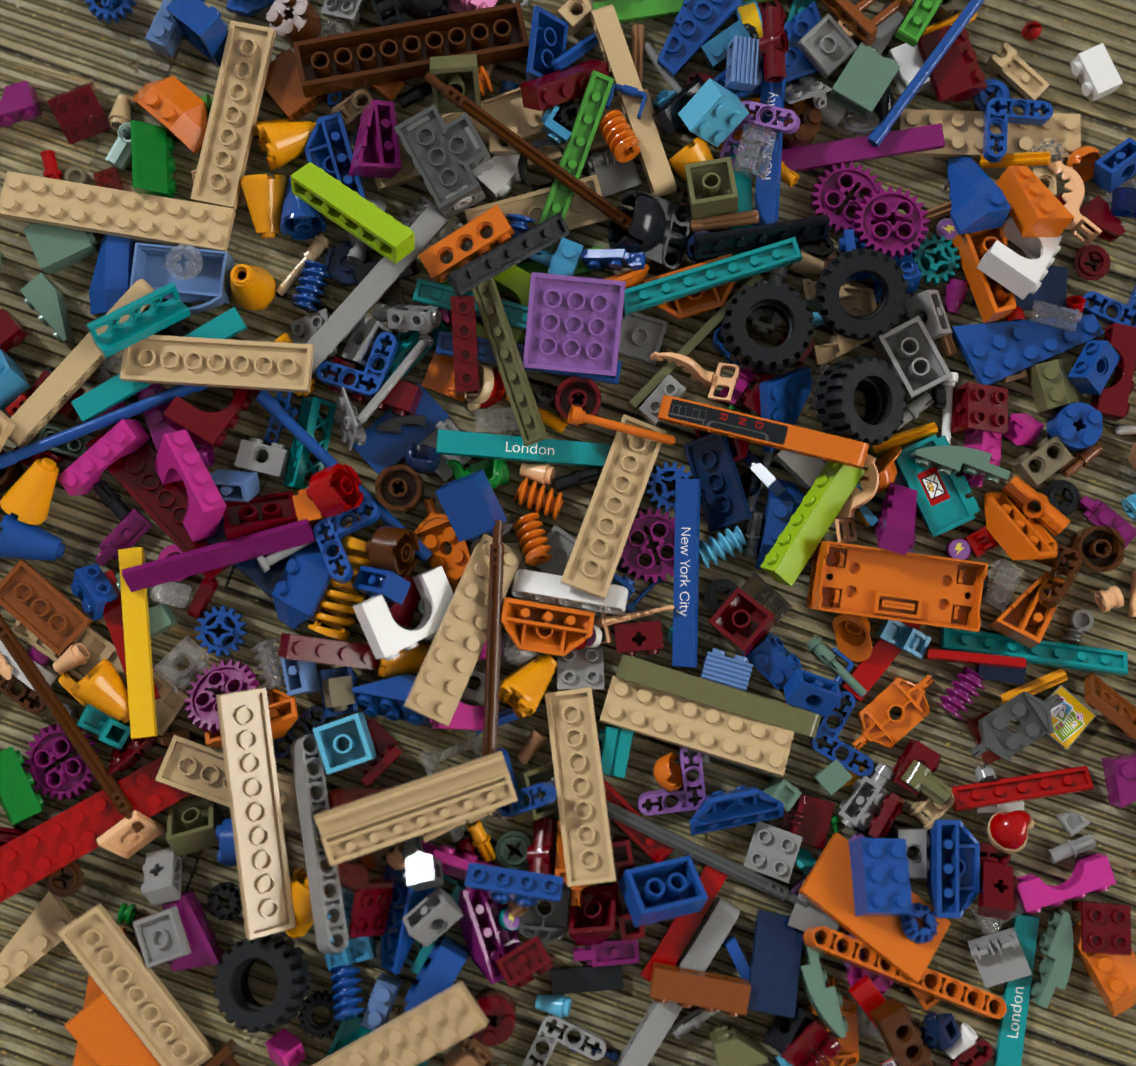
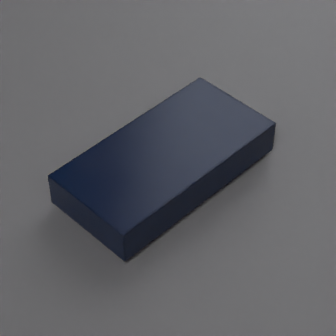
(1002, 674)

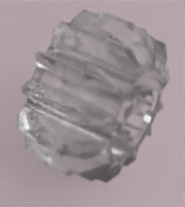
(171, 594)

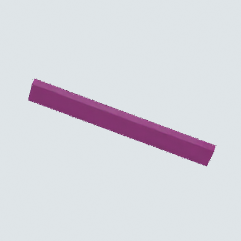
(859, 149)
(218, 555)

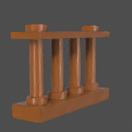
(862, 27)

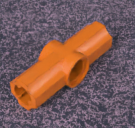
(1047, 516)

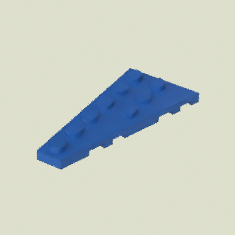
(693, 28)
(797, 63)
(1009, 347)

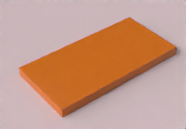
(831, 890)

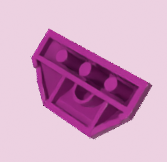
(483, 933)

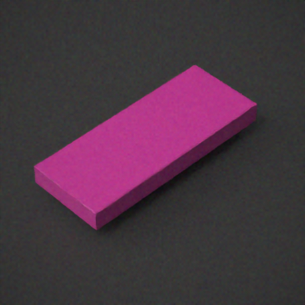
(744, 379)

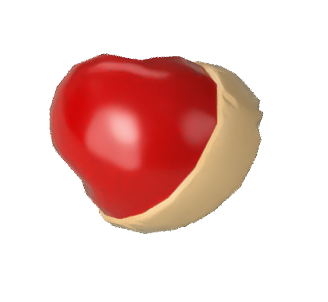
(491, 389)
(1009, 830)

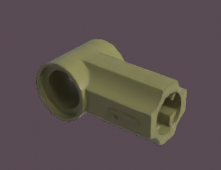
(922, 780)

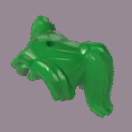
(495, 470)

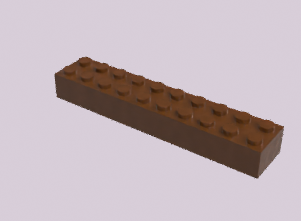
(405, 49)

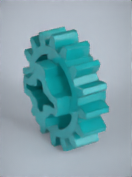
(944, 259)

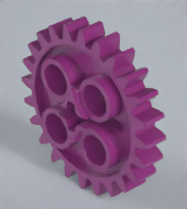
(830, 187)
(891, 222)
(632, 552)
(222, 680)
(72, 780)

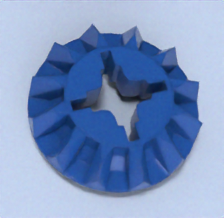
(992, 85)
(910, 925)

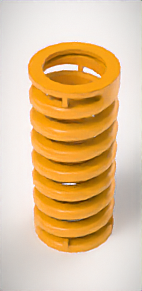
(352, 546)

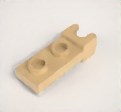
(1017, 72)

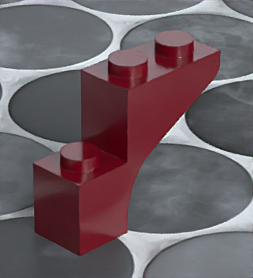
(1099, 214)

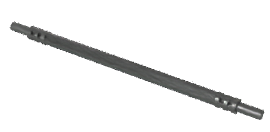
(700, 853)

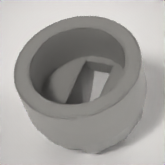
(985, 774)

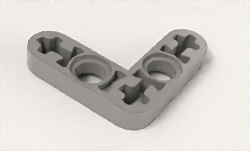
(553, 1037)

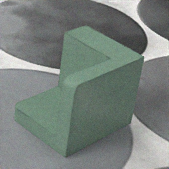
(832, 777)
(783, 791)

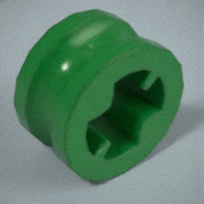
(126, 914)

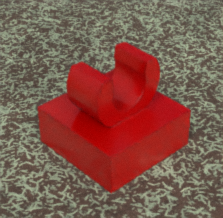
(980, 541)

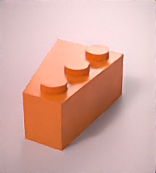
(1033, 204)
(1025, 617)

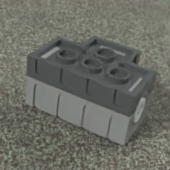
(446, 158)

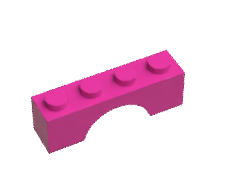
(117, 443)
(1089, 875)

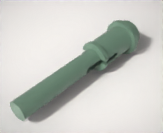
(827, 657)

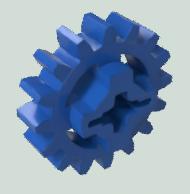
(111, 9)
(661, 480)
(222, 621)

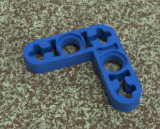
(1002, 119)
(1098, 299)
(369, 374)
(336, 532)
(831, 735)
(535, 802)

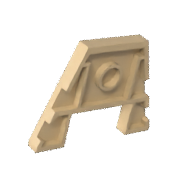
(856, 302)

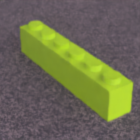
(353, 212)
(810, 522)

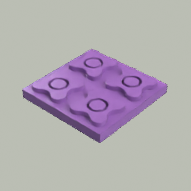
(573, 324)

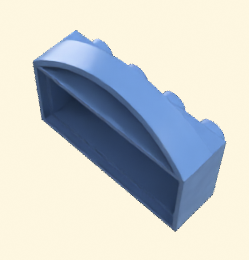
(209, 286)

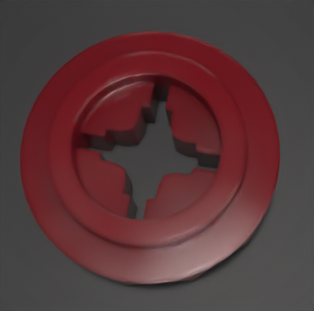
(1095, 254)

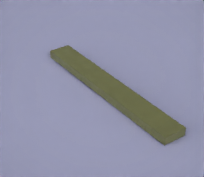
(687, 349)
(509, 362)

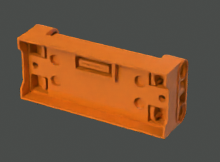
(896, 585)

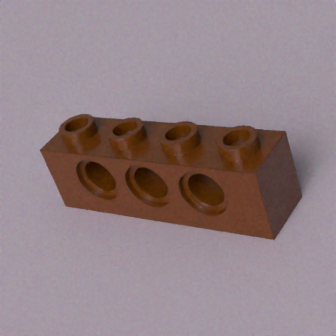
(887, 1020)

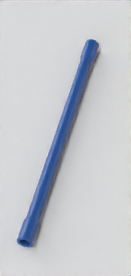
(885, 125)
(321, 454)
(12, 457)

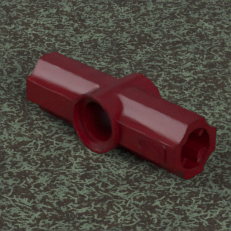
(773, 44)
(542, 852)

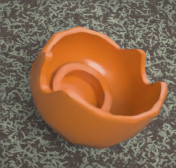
(1083, 161)
(668, 772)

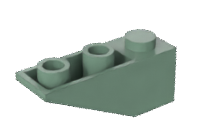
(51, 304)

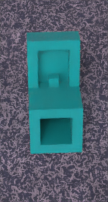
(108, 729)

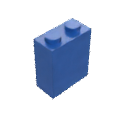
(470, 506)

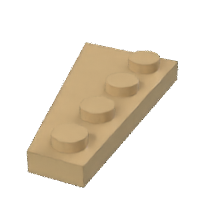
(34, 938)

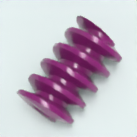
(961, 692)

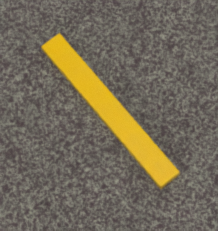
(137, 650)

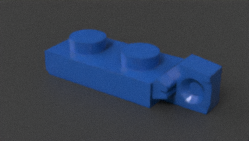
(612, 258)

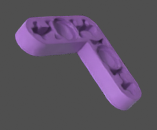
(775, 125)
(683, 793)

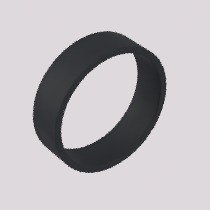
(522, 162)

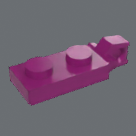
(1100, 514)
(123, 536)
(609, 953)

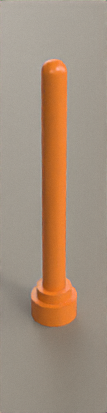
(579, 416)

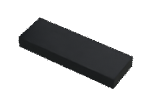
(586, 979)

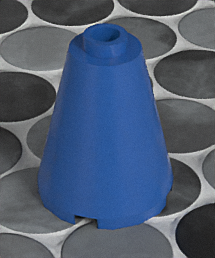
(299, 218)
(28, 541)

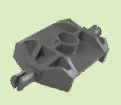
(1033, 721)
(550, 925)

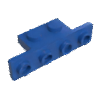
(514, 885)

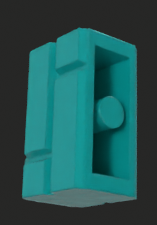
(615, 750)

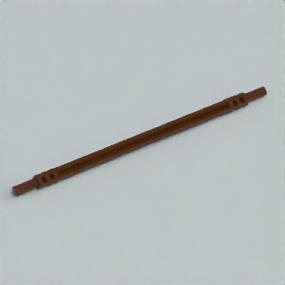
(526, 149)
(493, 644)
(67, 724)

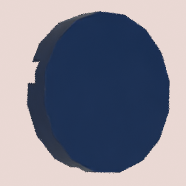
(338, 264)

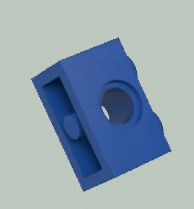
(1116, 166)
(1094, 367)
(381, 582)
(812, 692)

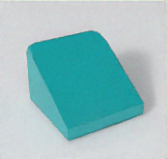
(805, 861)

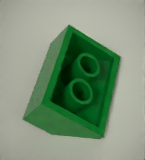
(152, 160)
(16, 790)

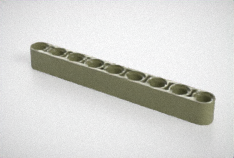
(718, 696)

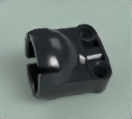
(408, 10)
(652, 229)

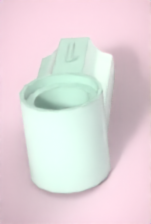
(121, 153)

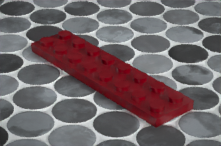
(163, 503)

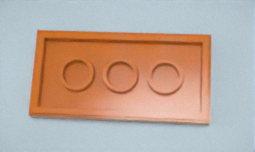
(108, 1036)

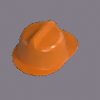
(886, 468)
(853, 636)

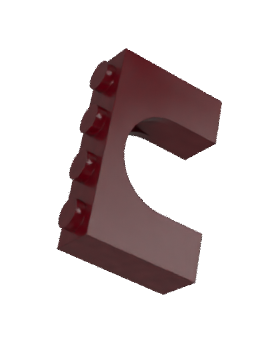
(208, 427)

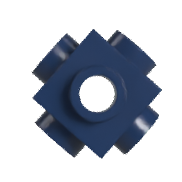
(939, 1031)

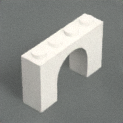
(1015, 272)
(382, 631)

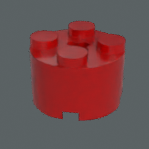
(335, 490)

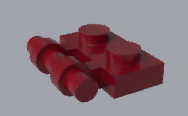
(882, 824)

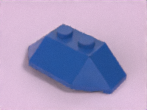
(332, 150)
(776, 517)
(302, 585)
(734, 809)
(954, 868)

